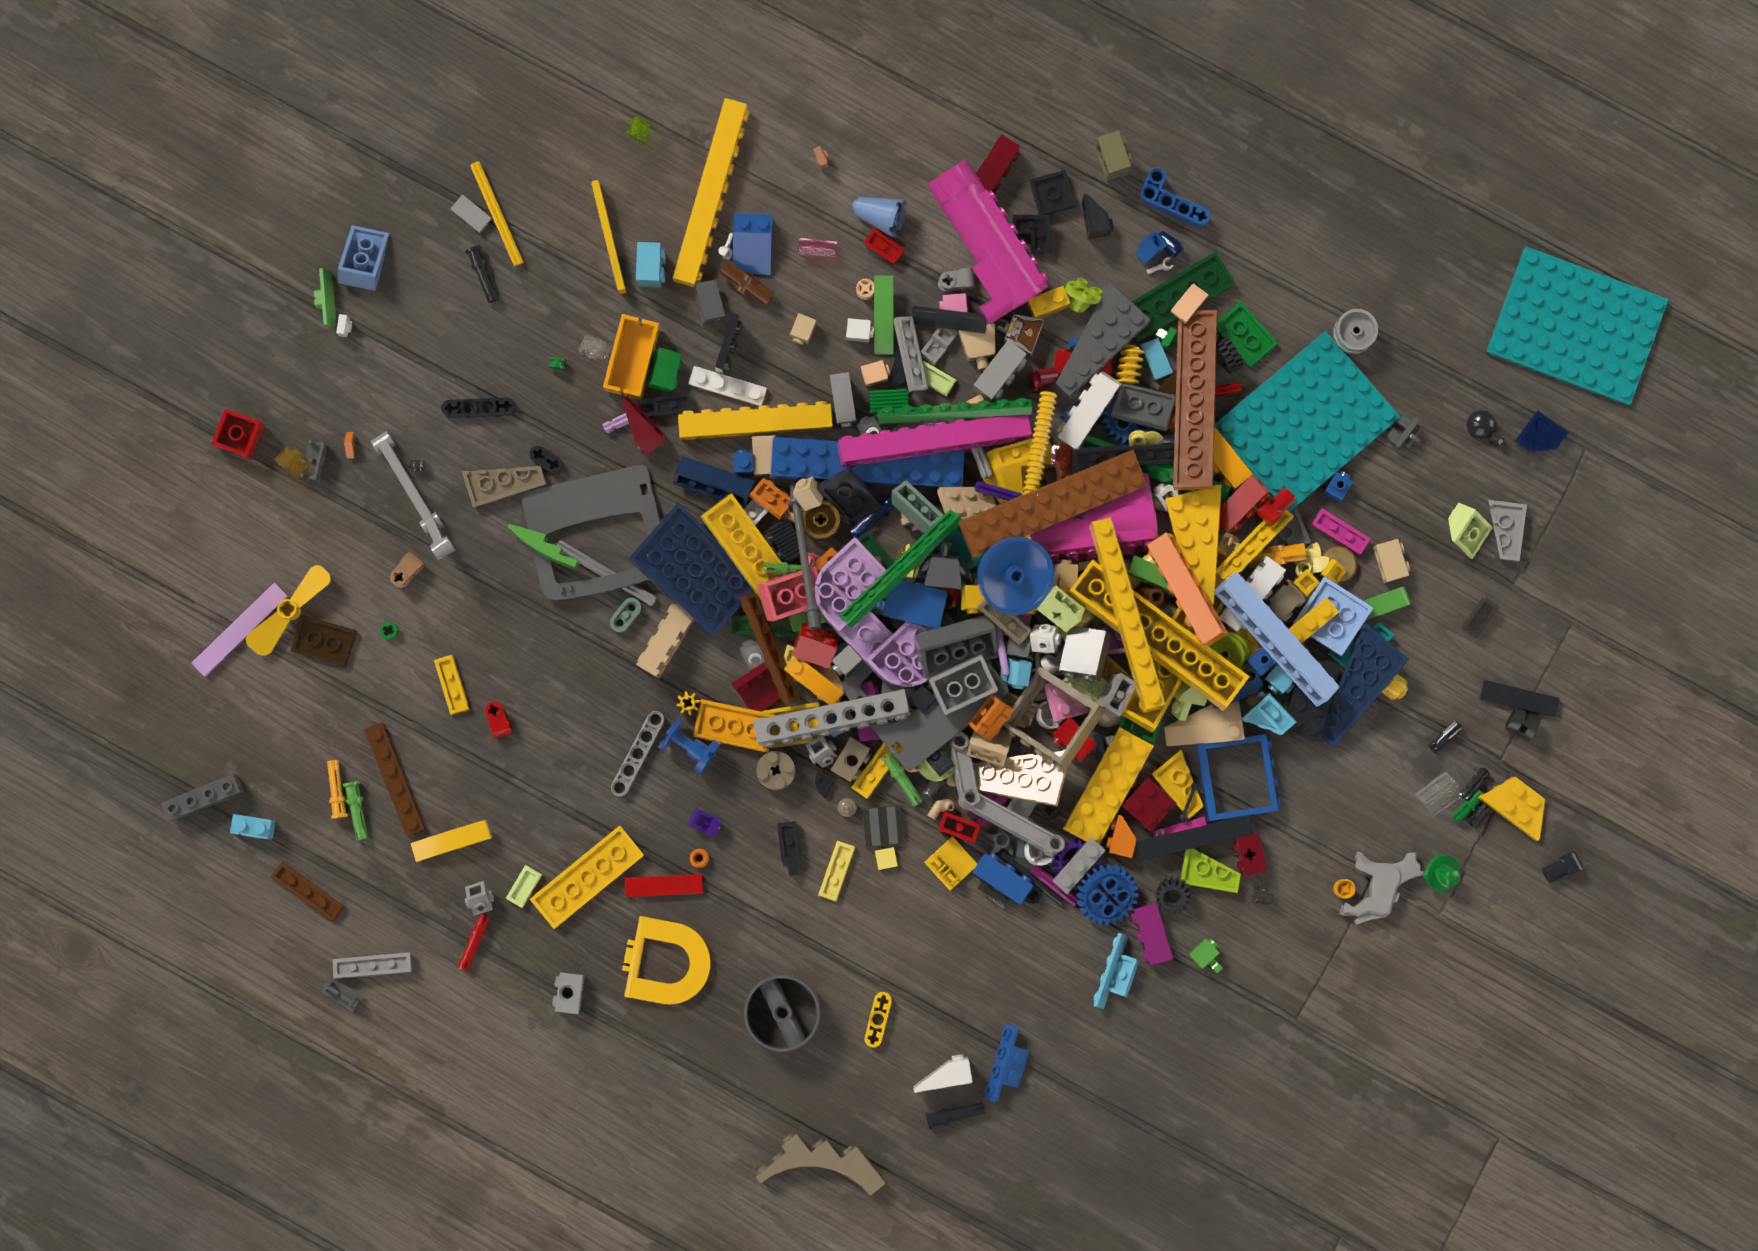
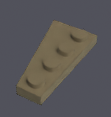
(498, 484)

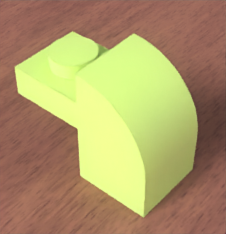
(1185, 697)

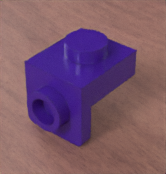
(705, 822)

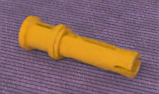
(337, 799)

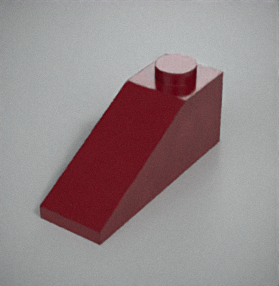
(644, 430)

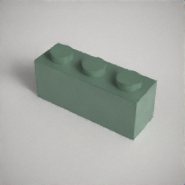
(915, 506)

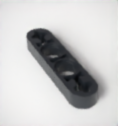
(478, 410)

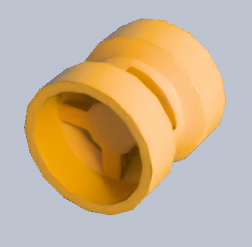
(1347, 888)

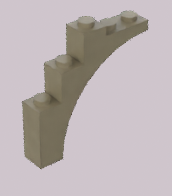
(798, 1154)

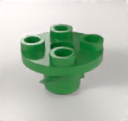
(1442, 872)

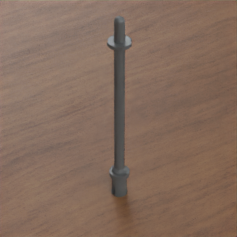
(811, 609)

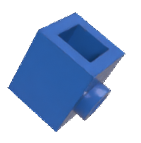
(743, 462)
(1261, 660)

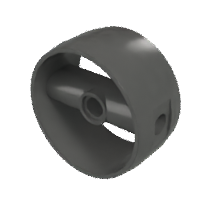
(789, 1025)

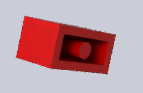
(959, 827)

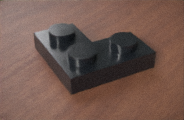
(1039, 227)

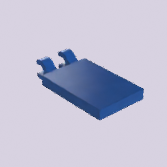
(914, 604)

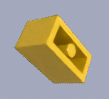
(1048, 303)

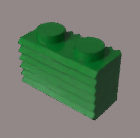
(887, 398)

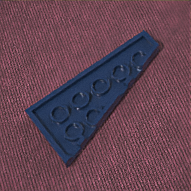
(1365, 677)

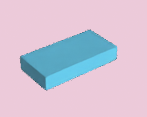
(1156, 359)

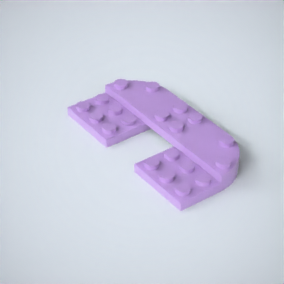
(887, 654)

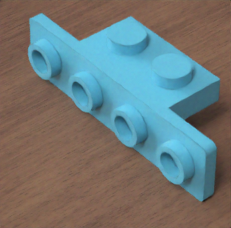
(1118, 973)

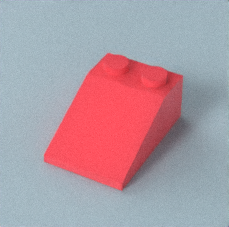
(785, 594)

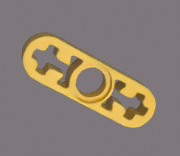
(885, 1015)

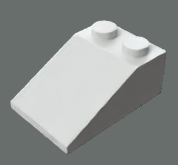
(949, 1074)

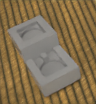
(938, 345)

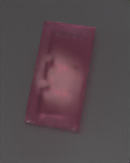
(817, 247)

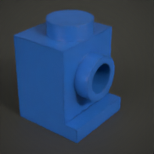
(1150, 247)
(1338, 493)

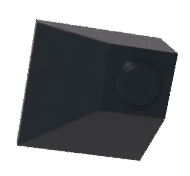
(1095, 218)

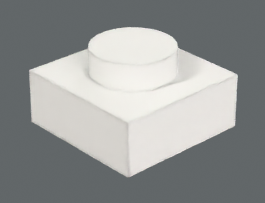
(344, 325)

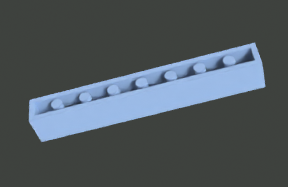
(1276, 639)

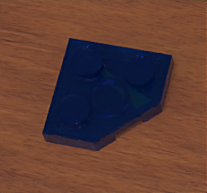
(1540, 434)

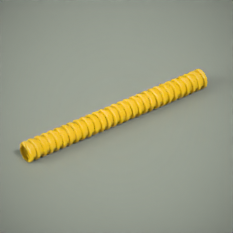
(1039, 442)

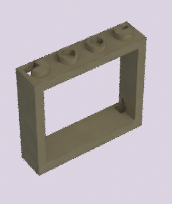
(1026, 700)

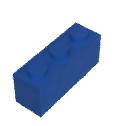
(1003, 878)

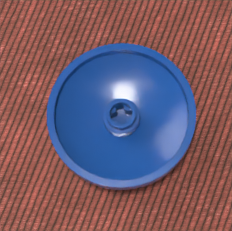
(1015, 575)

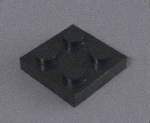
(1052, 193)

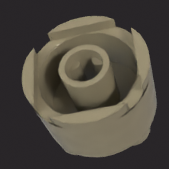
(1284, 599)
(765, 773)

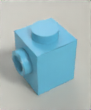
(1278, 680)

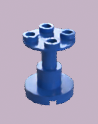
(696, 749)

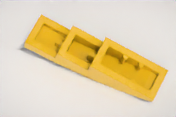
(451, 840)

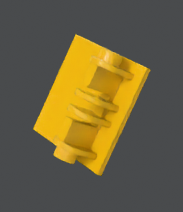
(951, 863)

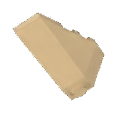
(1207, 726)

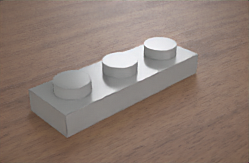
(1078, 865)

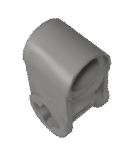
(960, 280)

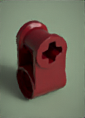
(1043, 379)

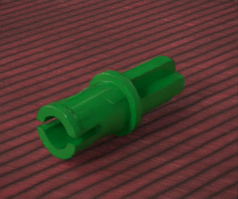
(1467, 807)

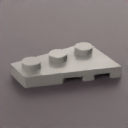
(1508, 527)

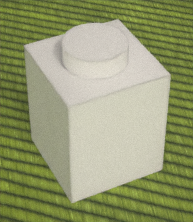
(859, 330)

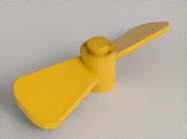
(267, 634)

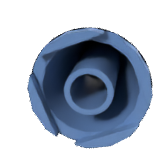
(881, 213)

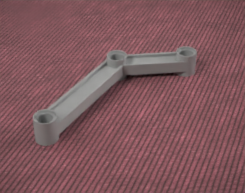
(431, 522)
(991, 810)

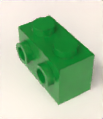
(664, 370)

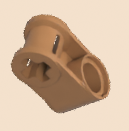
(407, 568)

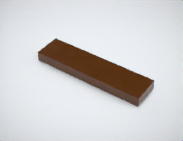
(307, 891)

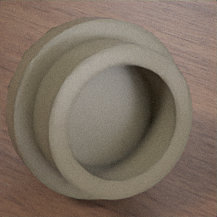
(847, 807)

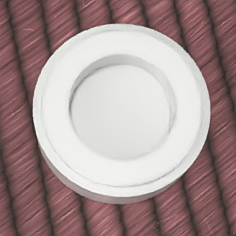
(1049, 664)

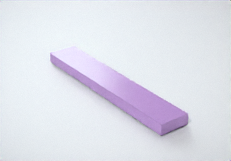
(238, 630)

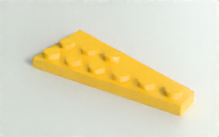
(1196, 528)

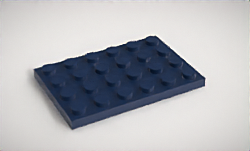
(692, 570)

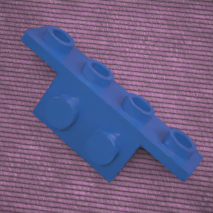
(1007, 1065)

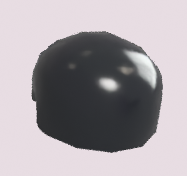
(1481, 424)

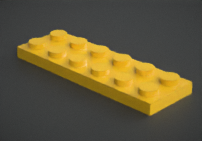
(741, 540)
(1108, 786)
(587, 877)

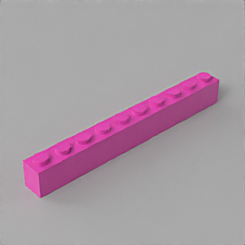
(933, 439)

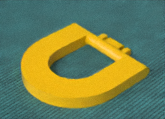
(667, 992)

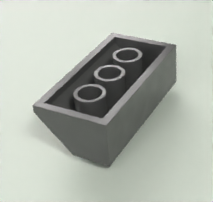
(955, 644)

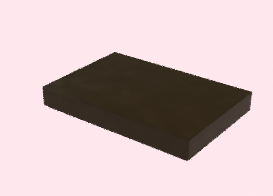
(323, 641)

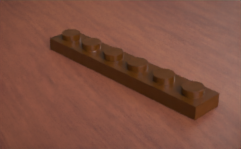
(769, 648)
(394, 779)

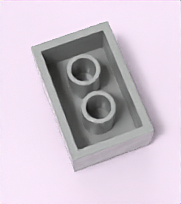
(1000, 372)
(962, 684)

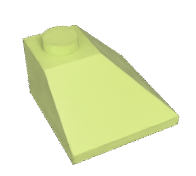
(1468, 529)

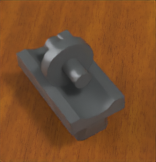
(1398, 438)

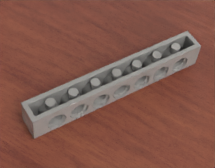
(764, 726)

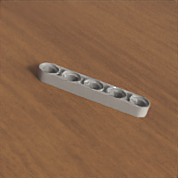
(637, 763)

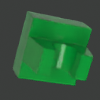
(1167, 338)

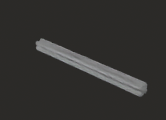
(604, 571)

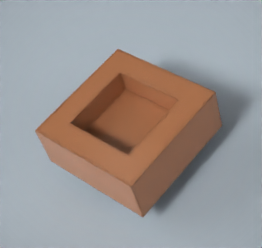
(821, 157)

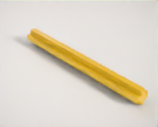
(496, 213)

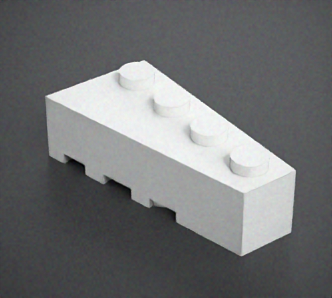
(1089, 410)
(1261, 581)

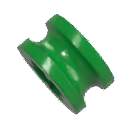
(557, 363)
(389, 636)

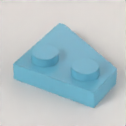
(1270, 715)

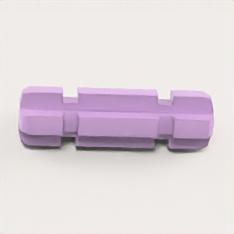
(617, 422)

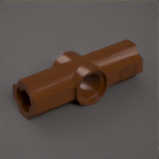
(746, 283)
(1151, 594)

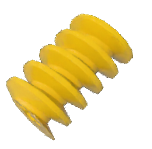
(1129, 364)

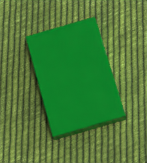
(1246, 333)

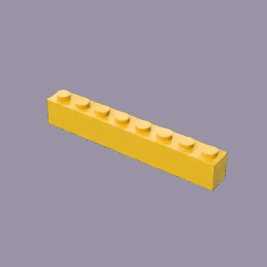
(755, 421)

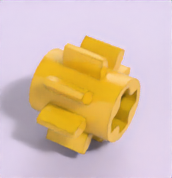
(682, 704)

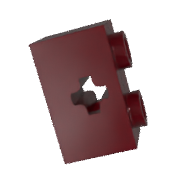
(1253, 844)

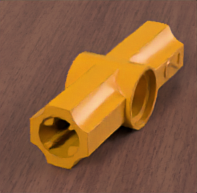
(1281, 554)

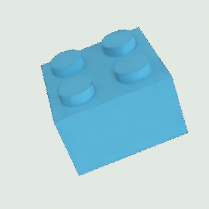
(649, 265)

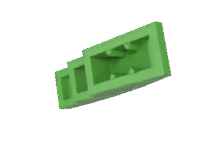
(883, 314)
(538, 542)

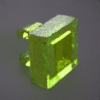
(639, 128)

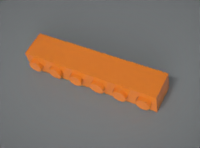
(1187, 589)

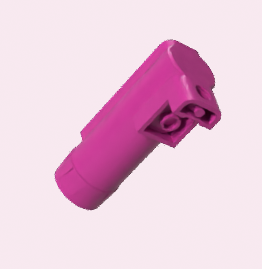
(999, 255)
(1132, 520)

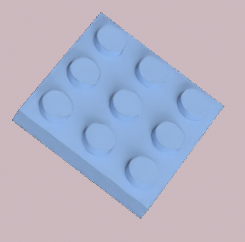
(1344, 626)

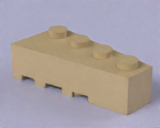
(665, 642)

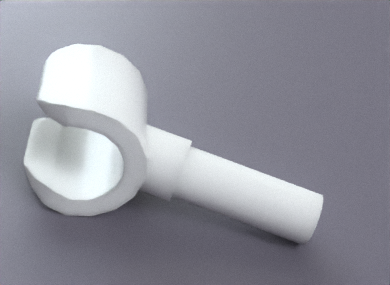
(725, 250)
(1161, 266)

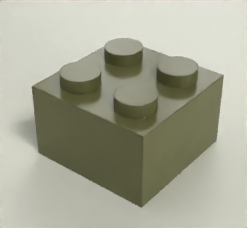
(1113, 156)

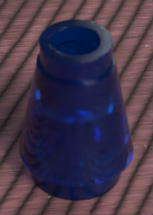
(1173, 245)

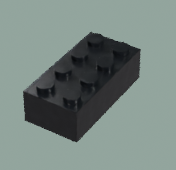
(1308, 717)

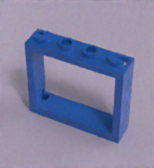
(1206, 780)

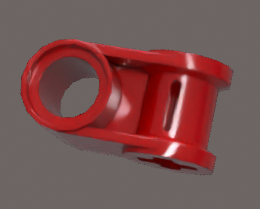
(498, 724)

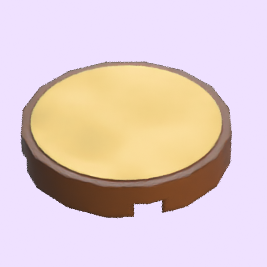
(1345, 558)

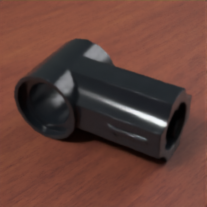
(1566, 865)

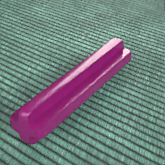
(1047, 879)

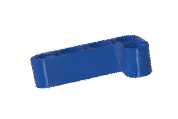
(1176, 201)

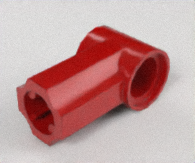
(1274, 509)

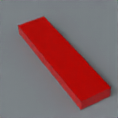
(663, 885)

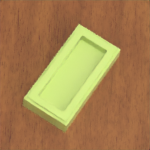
(938, 380)
(524, 886)

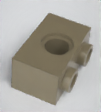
(851, 748)

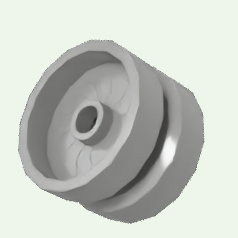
(1363, 324)

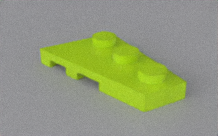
(1208, 873)

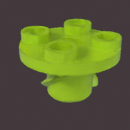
(1082, 295)

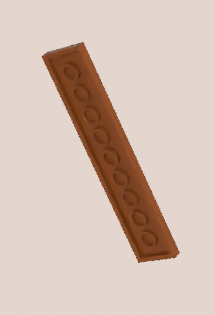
(1195, 402)
(1053, 502)

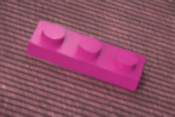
(1340, 531)

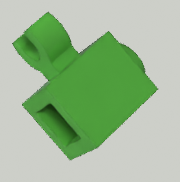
(1204, 954)

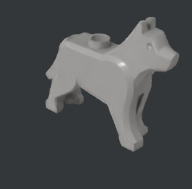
(1382, 887)

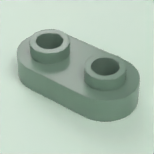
(624, 614)

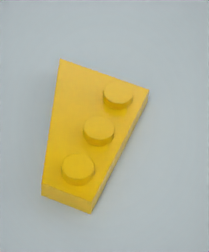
(1177, 781)

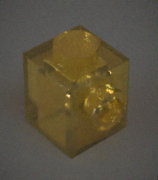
(291, 461)

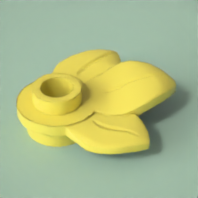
(1146, 438)
(1315, 562)

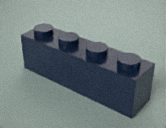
(712, 481)

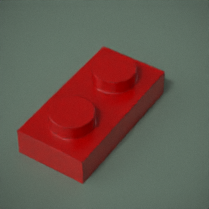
(883, 246)

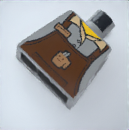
(1022, 332)

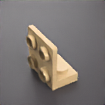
(990, 751)

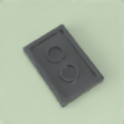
(1143, 406)

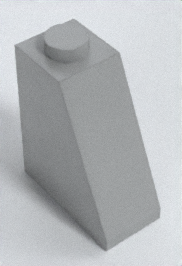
(843, 399)

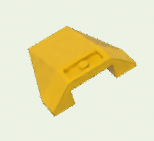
(1007, 464)

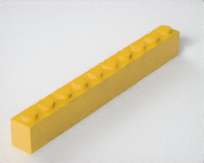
(710, 193)
(1127, 615)

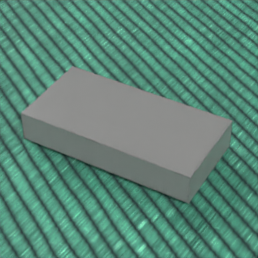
(471, 214)

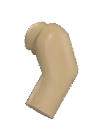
(941, 806)

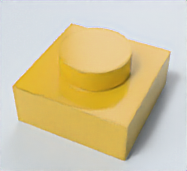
(1334, 571)

